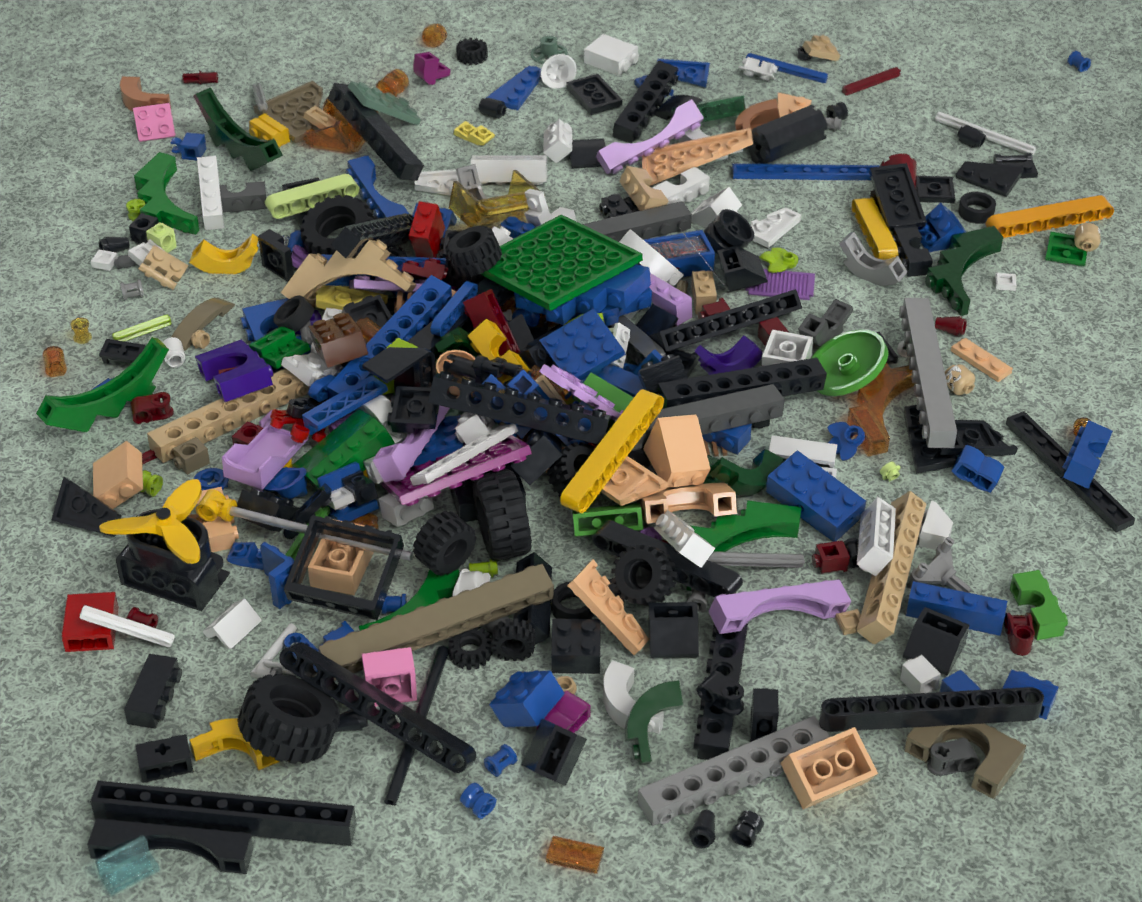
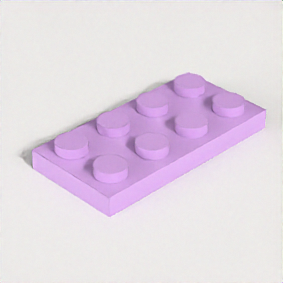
(380, 284)

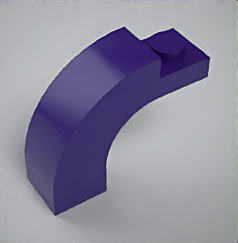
(741, 356)

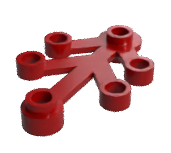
(298, 431)

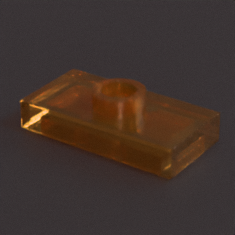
(575, 854)

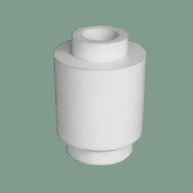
(175, 355)

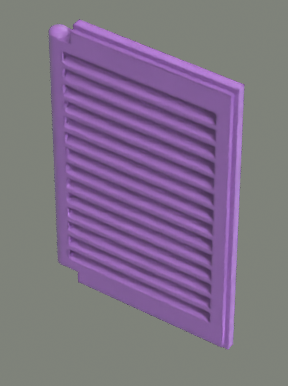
(784, 282)

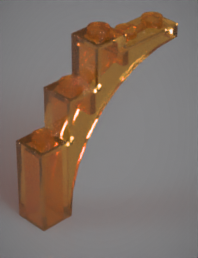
(872, 405)

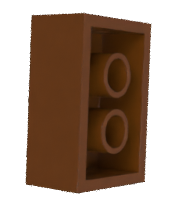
(338, 339)

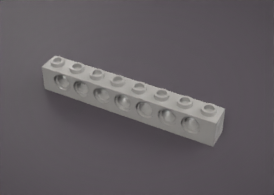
(726, 772)

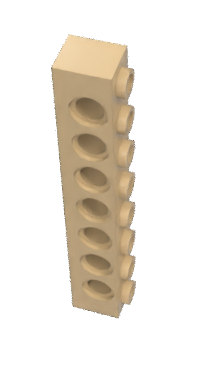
(223, 416)
(888, 587)

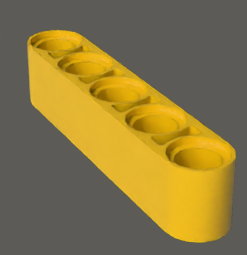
(874, 228)

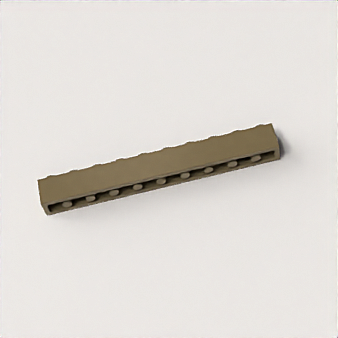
(444, 617)

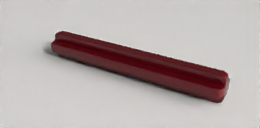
(871, 81)

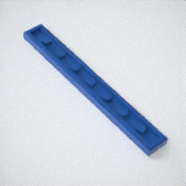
(801, 171)

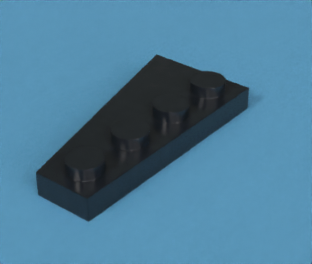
(924, 458)

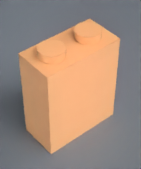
(118, 475)

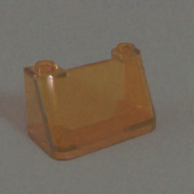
(336, 137)

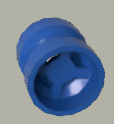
(531, 318)
(478, 800)

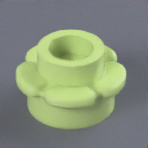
(890, 471)

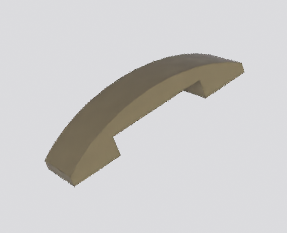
(200, 318)

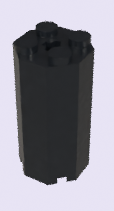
(787, 135)

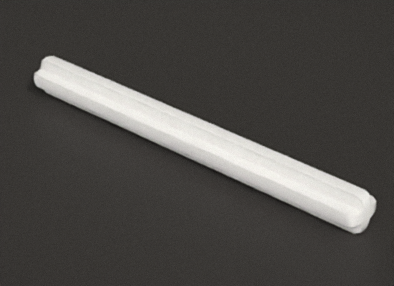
(990, 135)

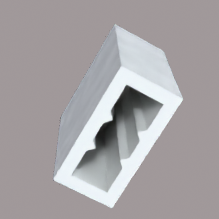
(611, 54)

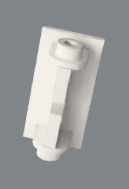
(765, 71)

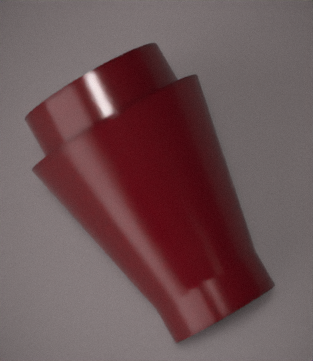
(952, 325)

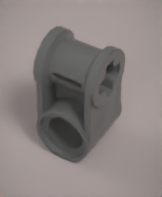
(955, 755)

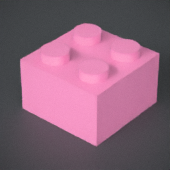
(392, 673)

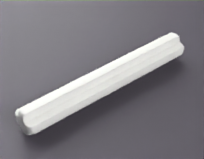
(126, 626)

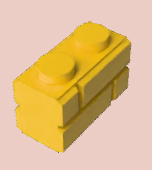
(267, 128)

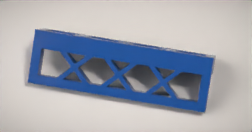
(343, 404)

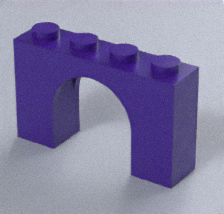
(248, 377)

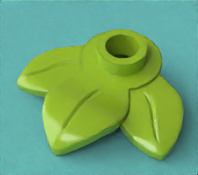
(779, 259)

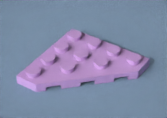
(580, 390)

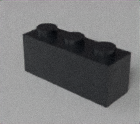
(153, 691)

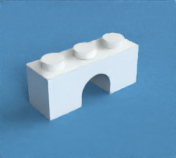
(692, 184)

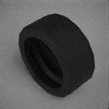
(974, 215)
(294, 313)
(560, 612)

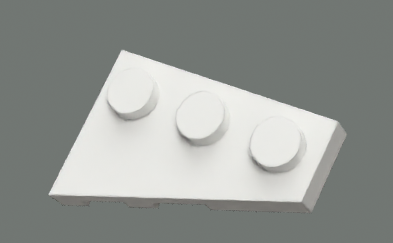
(436, 181)
(774, 226)

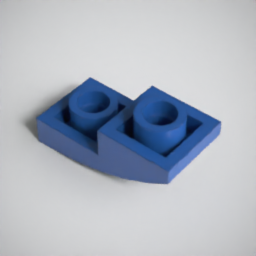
(246, 555)

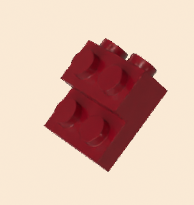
(425, 270)

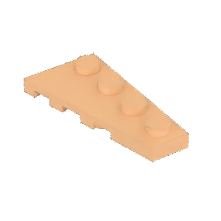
(609, 609)

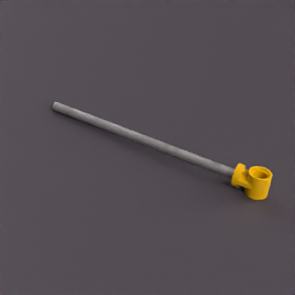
(215, 504)

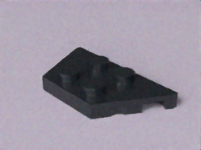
(980, 436)

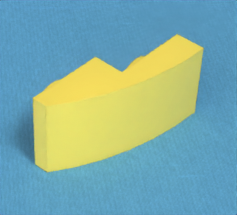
(475, 135)

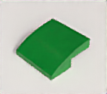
(1063, 249)
(279, 344)

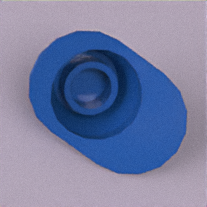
(289, 483)

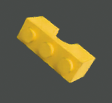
(487, 340)

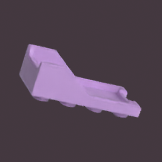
(261, 458)

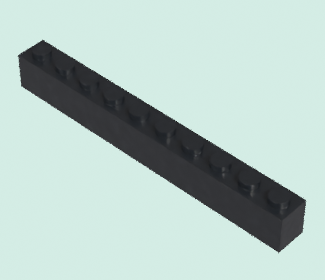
(226, 812)

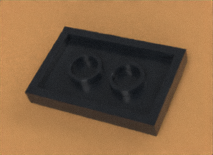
(594, 94)

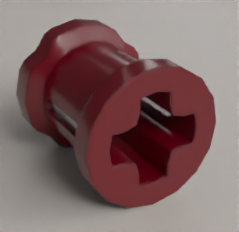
(148, 619)

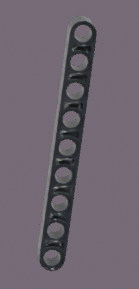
(388, 707)
(931, 709)

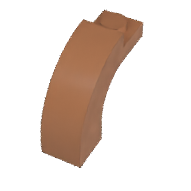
(134, 96)
(758, 115)

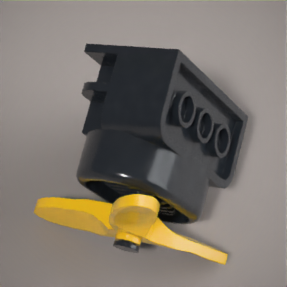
(169, 551)

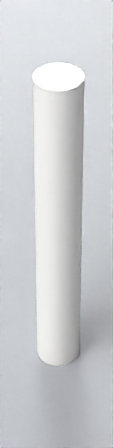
(275, 648)

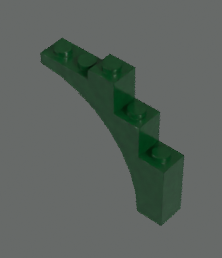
(238, 142)
(953, 263)

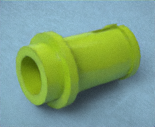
(485, 567)

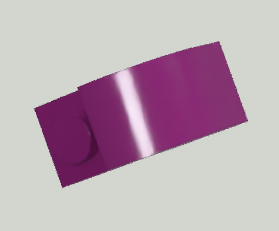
(429, 68)

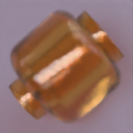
(434, 35)

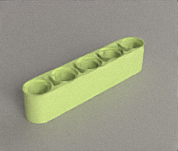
(306, 196)

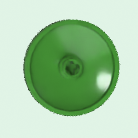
(851, 361)

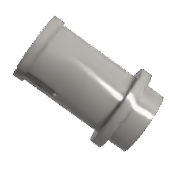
(833, 123)

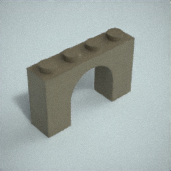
(1001, 752)

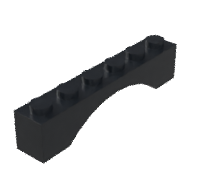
(224, 849)

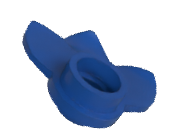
(842, 436)

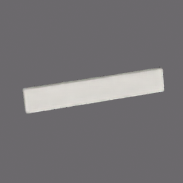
(463, 454)

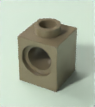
(191, 455)

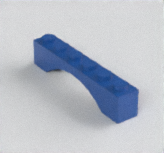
(364, 174)

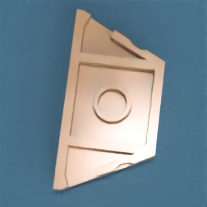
(632, 483)

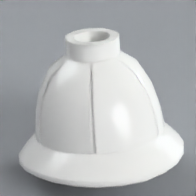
(558, 71)

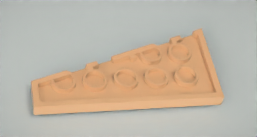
(682, 156)

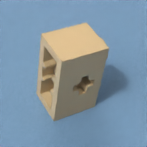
(702, 289)

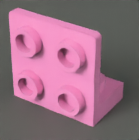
(154, 122)

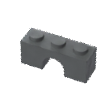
(251, 198)

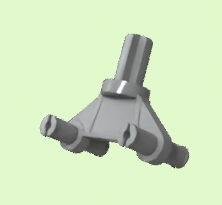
(939, 570)

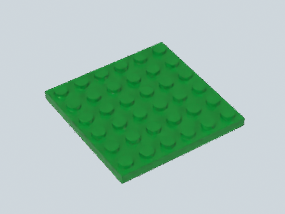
(560, 262)

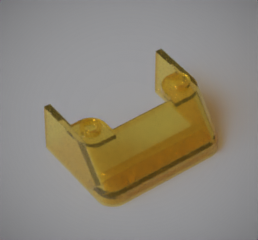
(494, 209)

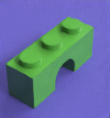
(1034, 590)

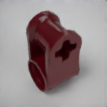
(150, 408)
(1019, 633)

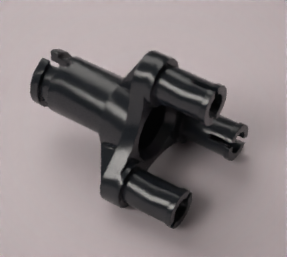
(480, 367)

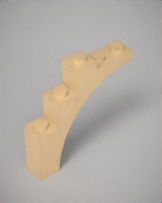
(371, 260)

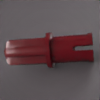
(201, 77)

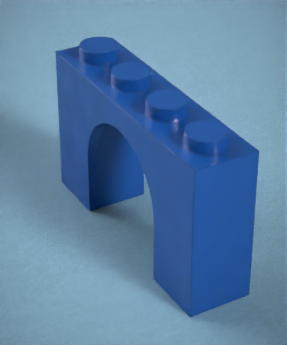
(259, 321)

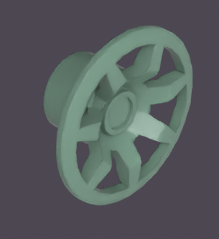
(548, 48)

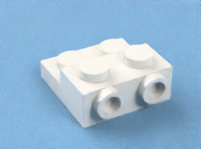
(309, 367)

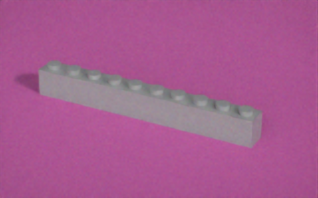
(928, 373)

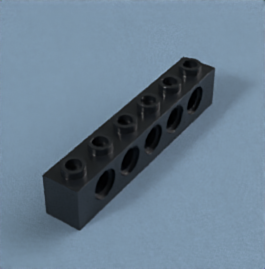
(645, 102)

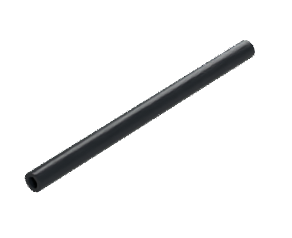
(423, 708)

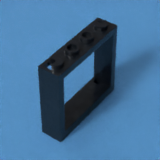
(338, 601)

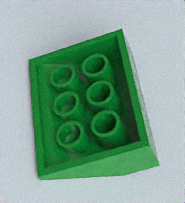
(350, 442)

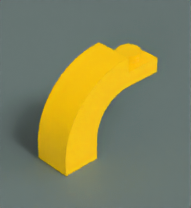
(220, 261)
(226, 736)

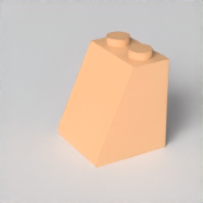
(678, 451)

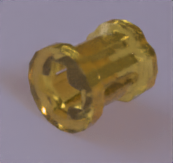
(81, 331)

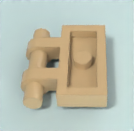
(164, 263)

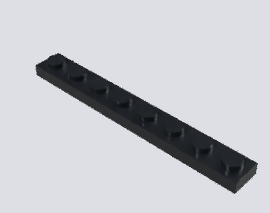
(1055, 456)

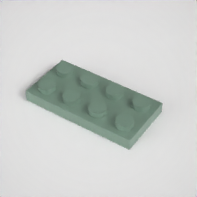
(384, 103)

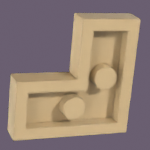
(821, 47)

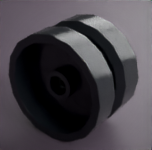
(729, 230)

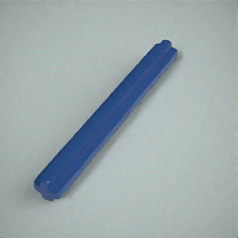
(793, 69)

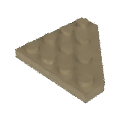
(291, 107)

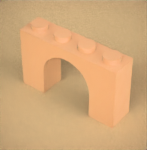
(713, 497)

